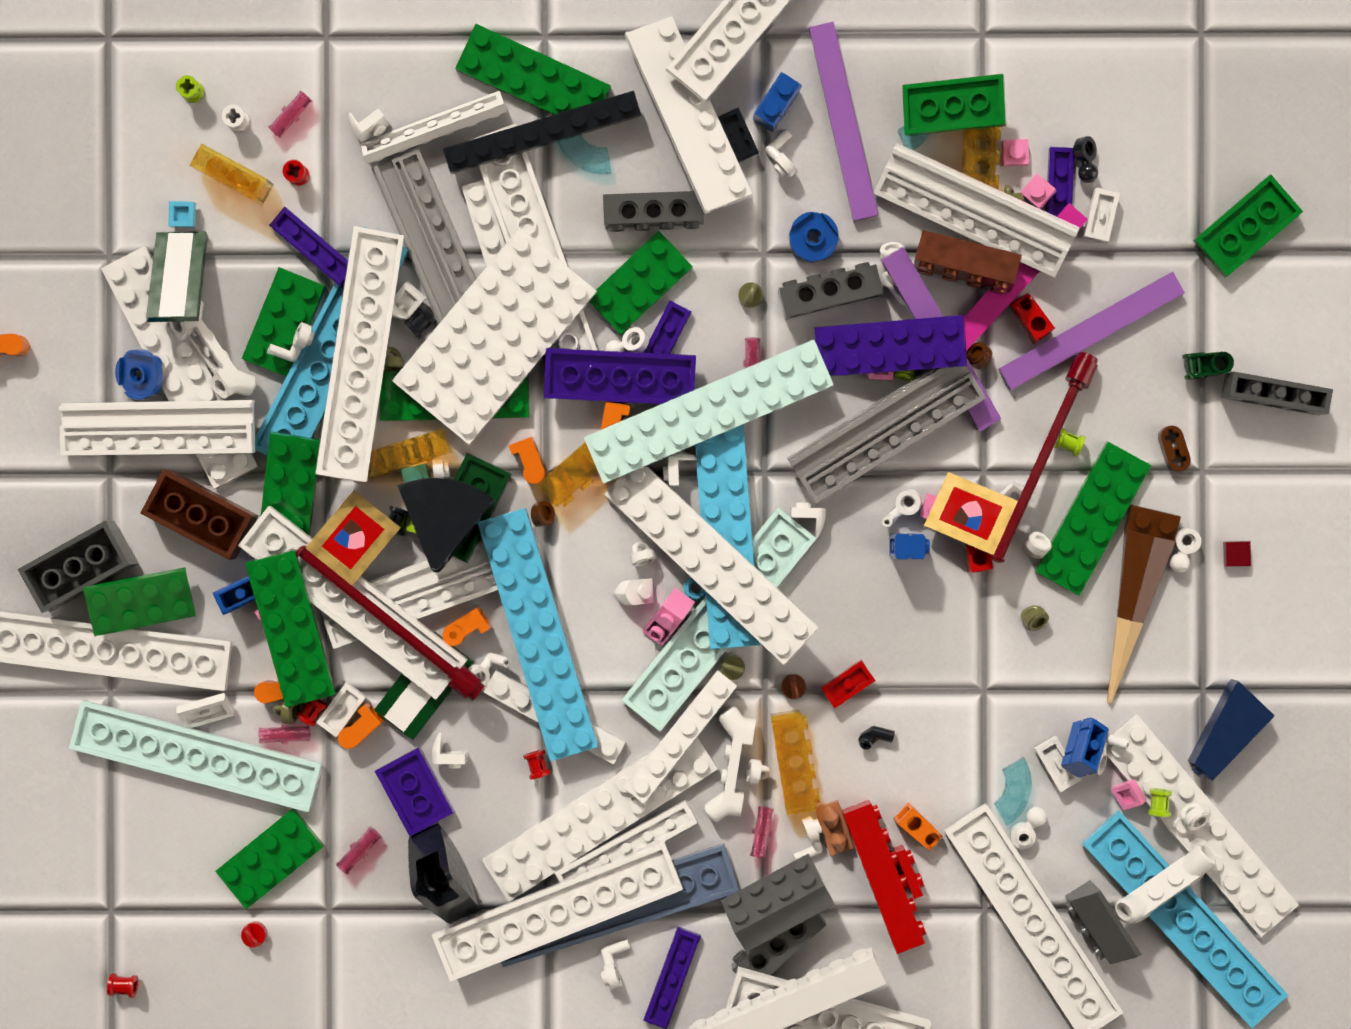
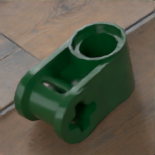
(1203, 364)

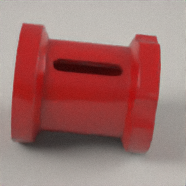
(288, 172)
(307, 718)
(537, 764)
(122, 985)

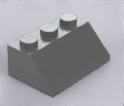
(1101, 924)

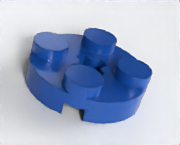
(813, 222)
(151, 373)

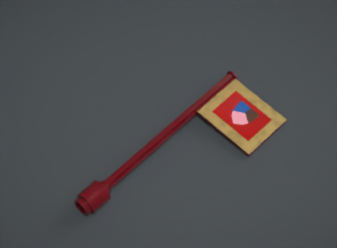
(985, 516)
(344, 553)

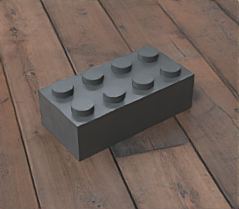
(78, 563)
(777, 902)

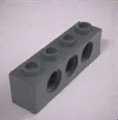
(615, 203)
(869, 288)
(1277, 393)
(778, 956)

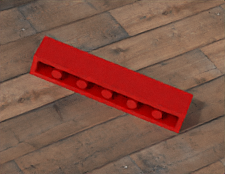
(883, 876)

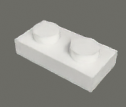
(1101, 215)
(341, 709)
(205, 711)
(1051, 755)

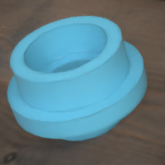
(688, 592)

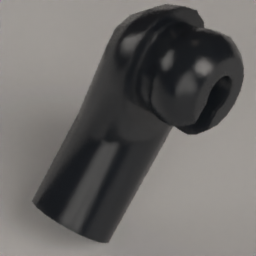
(874, 734)

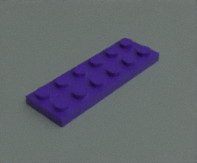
(893, 345)
(617, 375)

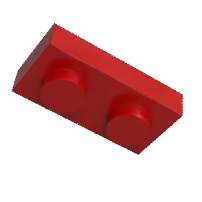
(847, 684)
(913, 880)

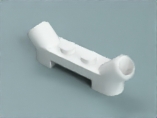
(226, 377)
(742, 732)
(1165, 885)

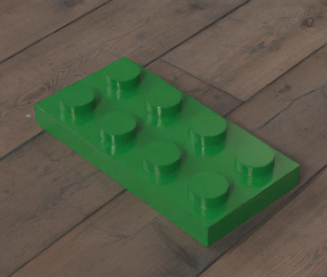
(954, 105)
(1247, 226)
(640, 282)
(287, 304)
(291, 477)
(139, 601)
(269, 858)

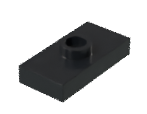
(738, 135)

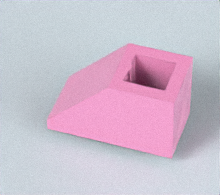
(668, 617)

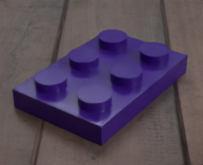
(414, 791)

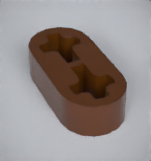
(1179, 445)

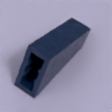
(1229, 730)

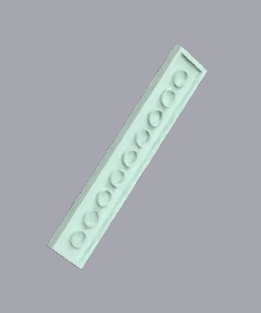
(708, 411)
(688, 653)
(195, 755)

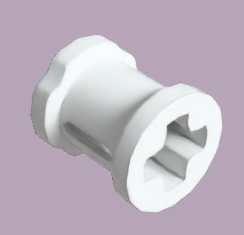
(230, 113)

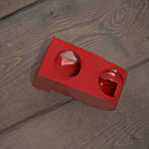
(1032, 318)
(977, 560)

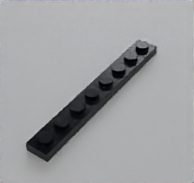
(542, 132)

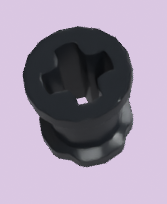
(420, 322)
(399, 517)

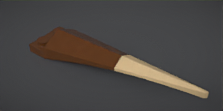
(1146, 550)

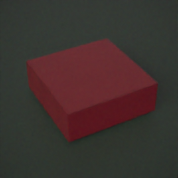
(1237, 553)

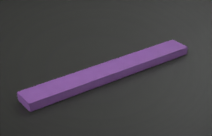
(843, 121)
(923, 306)
(1091, 330)

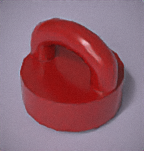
(254, 934)

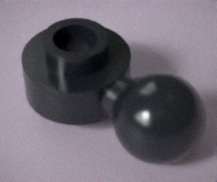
(1085, 152)

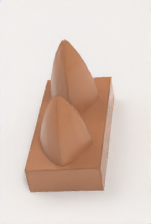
(834, 827)

